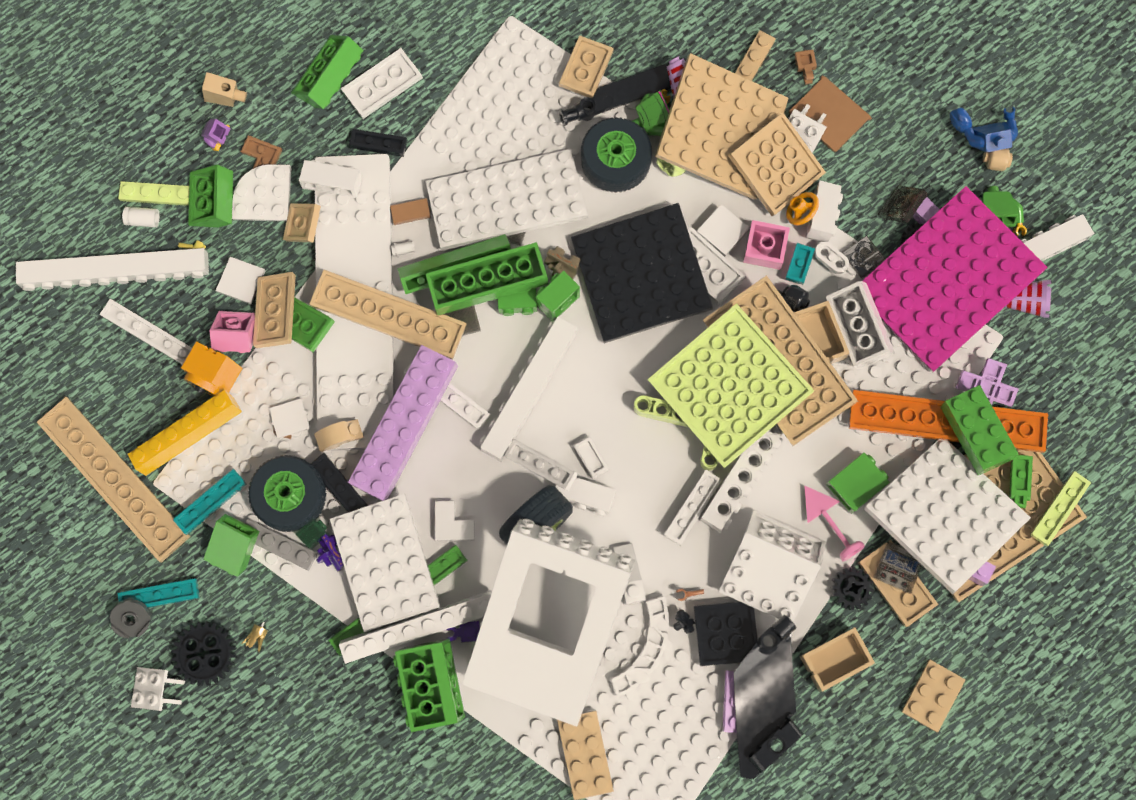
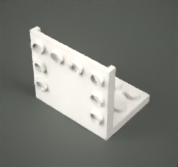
(773, 567)

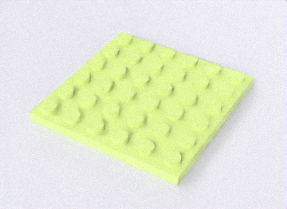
(730, 385)

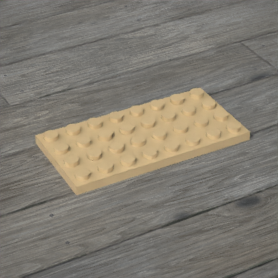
(785, 331)

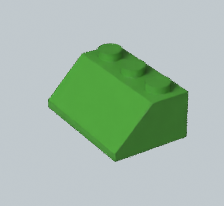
(211, 197)

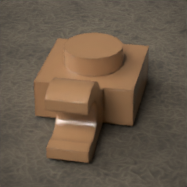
(806, 62)

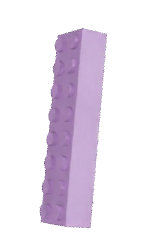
(403, 423)

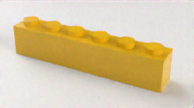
(184, 432)

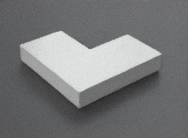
(447, 527)

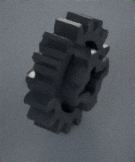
(848, 582)

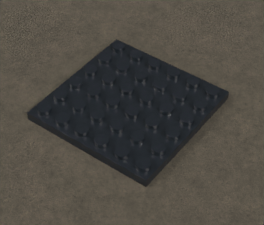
(641, 273)

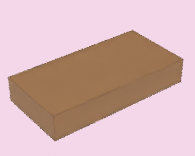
(410, 211)

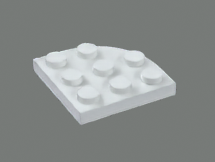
(263, 194)

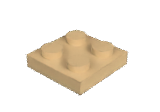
(301, 222)

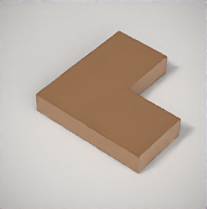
(262, 151)

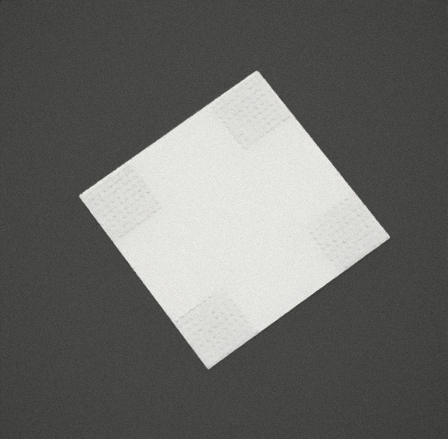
(669, 729)

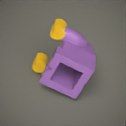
(215, 133)

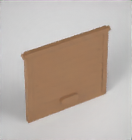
(842, 113)

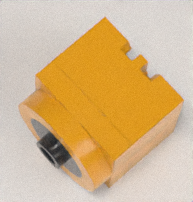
(210, 370)

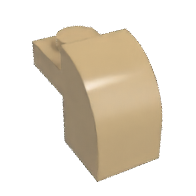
(338, 434)

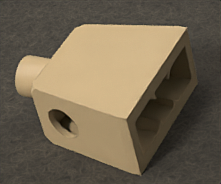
(221, 90)

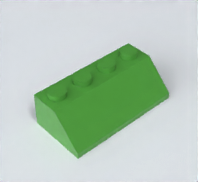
(328, 71)

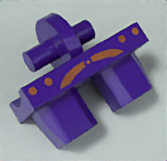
(329, 552)

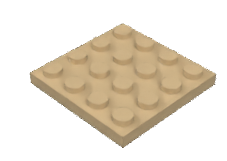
(777, 164)

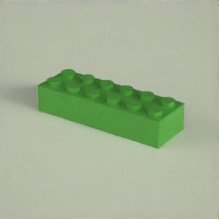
(487, 278)

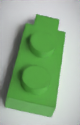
(1021, 480)

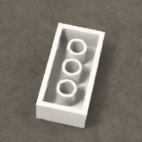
(860, 324)

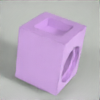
(925, 211)

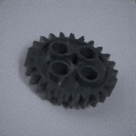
(206, 671)

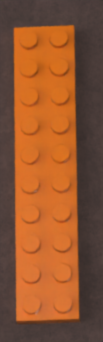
(926, 419)

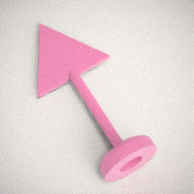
(818, 504)

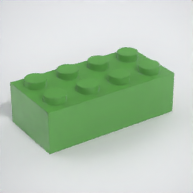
(979, 430)

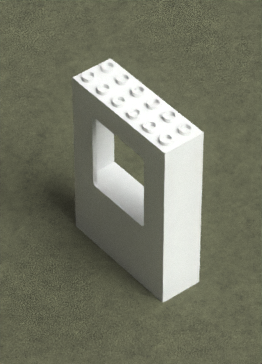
(531, 669)

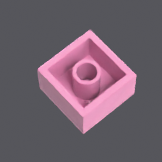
(766, 245)
(232, 332)

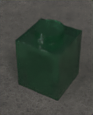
(312, 533)

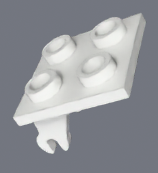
(807, 128)
(150, 687)

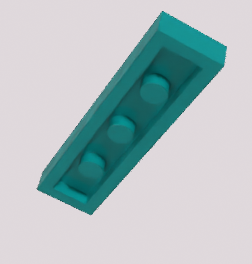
(209, 502)
(164, 594)

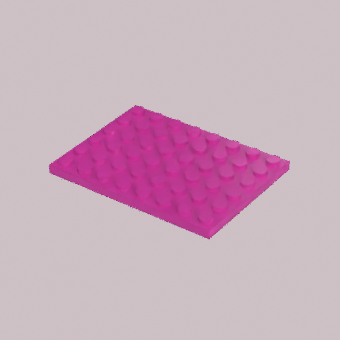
(951, 278)

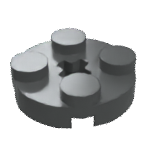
(130, 607)

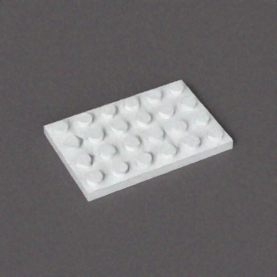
(385, 563)

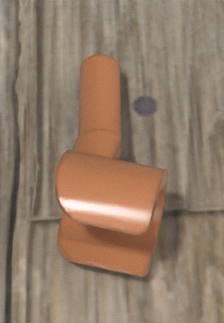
(690, 593)

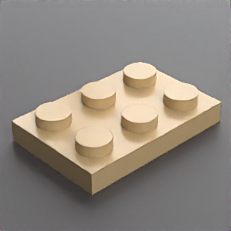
(586, 67)
(933, 696)

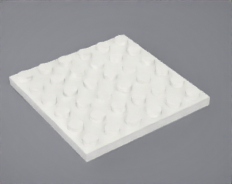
(947, 514)

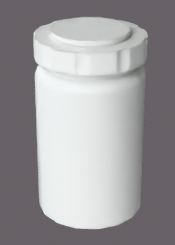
(141, 217)

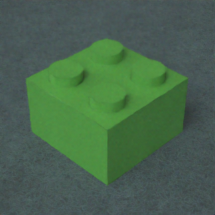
(557, 295)

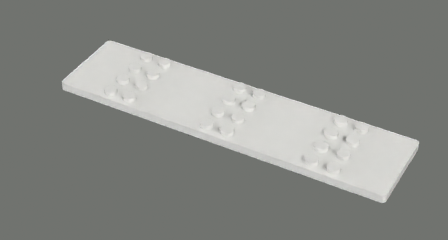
(355, 243)

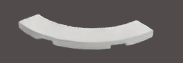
(651, 652)

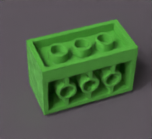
(442, 683)

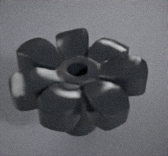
(684, 622)

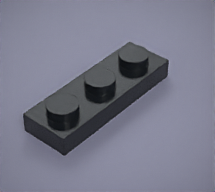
(378, 142)

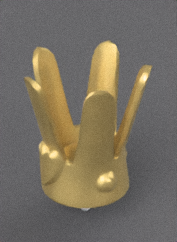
(256, 632)

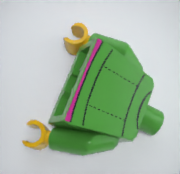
(653, 112)

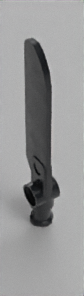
(618, 94)

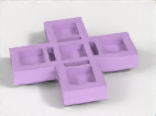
(990, 382)

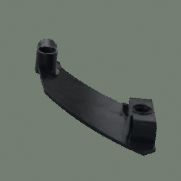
(765, 700)

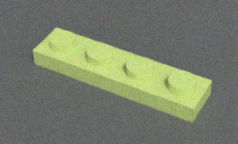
(154, 193)
(1060, 508)

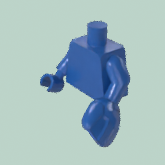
(986, 137)

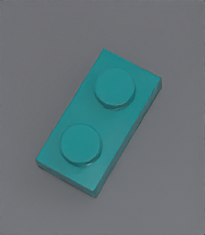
(800, 263)

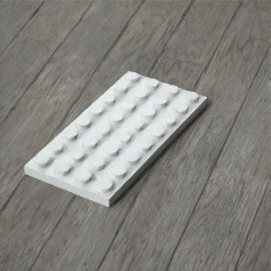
(506, 199)

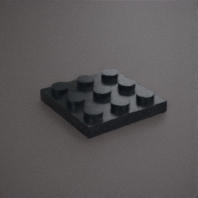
(724, 632)

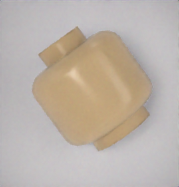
(998, 160)

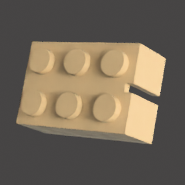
(824, 330)
(837, 659)

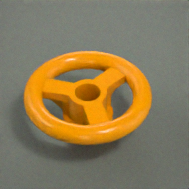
(800, 206)

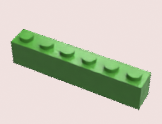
(414, 277)

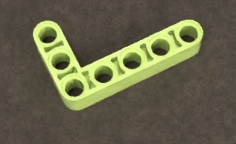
(669, 417)

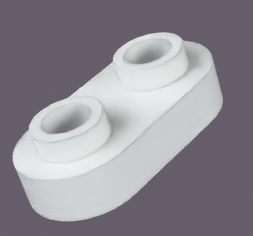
(833, 256)

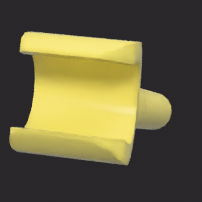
(197, 245)

